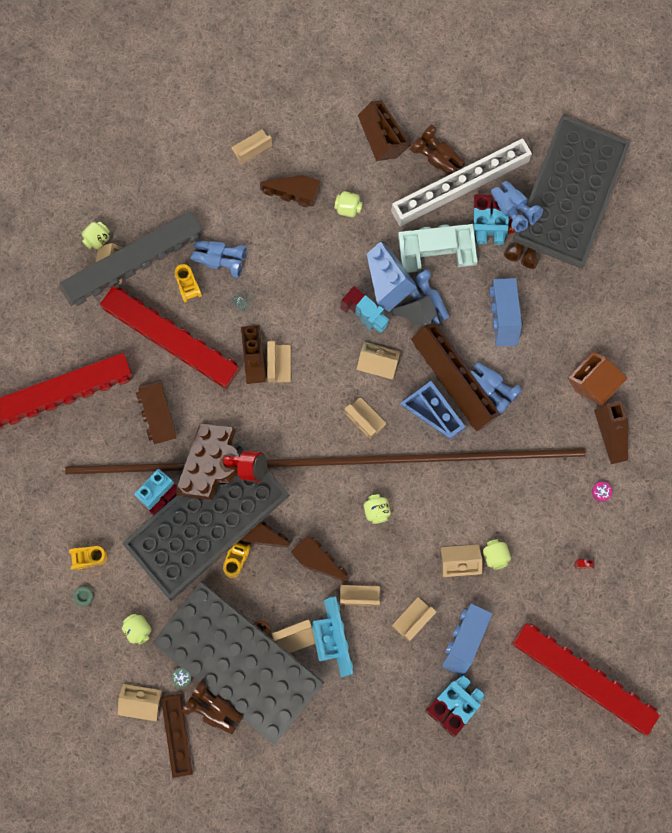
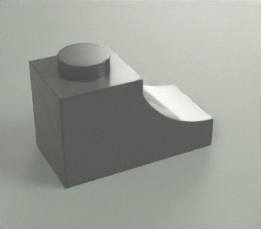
(416, 311)

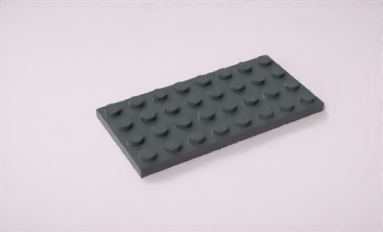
(573, 191)
(197, 532)
(238, 662)

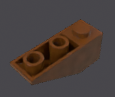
(297, 188)
(253, 354)
(614, 430)
(264, 536)
(314, 559)

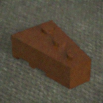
(382, 131)
(156, 412)

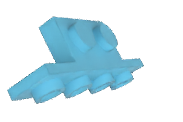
(331, 639)

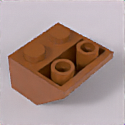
(597, 378)

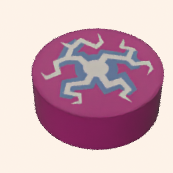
(601, 491)

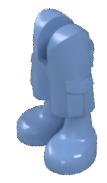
(514, 200)
(215, 255)
(422, 281)
(492, 380)

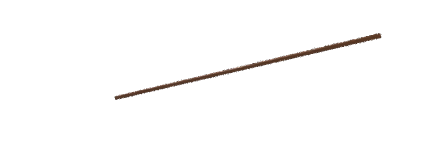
(344, 460)

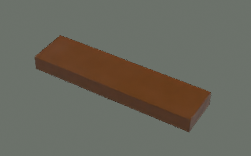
(176, 736)

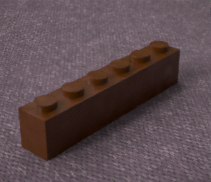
(455, 376)

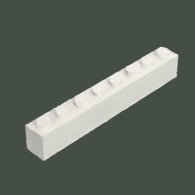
(461, 182)

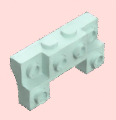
(435, 242)

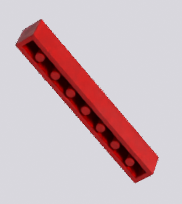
(170, 338)
(64, 389)
(585, 679)

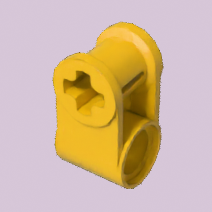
(187, 286)
(236, 555)
(84, 557)

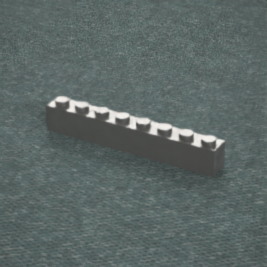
(130, 258)

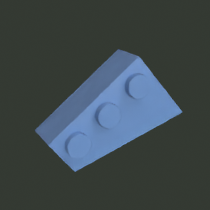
(388, 277)
(506, 312)
(434, 410)
(466, 639)

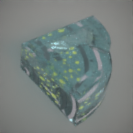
(240, 303)

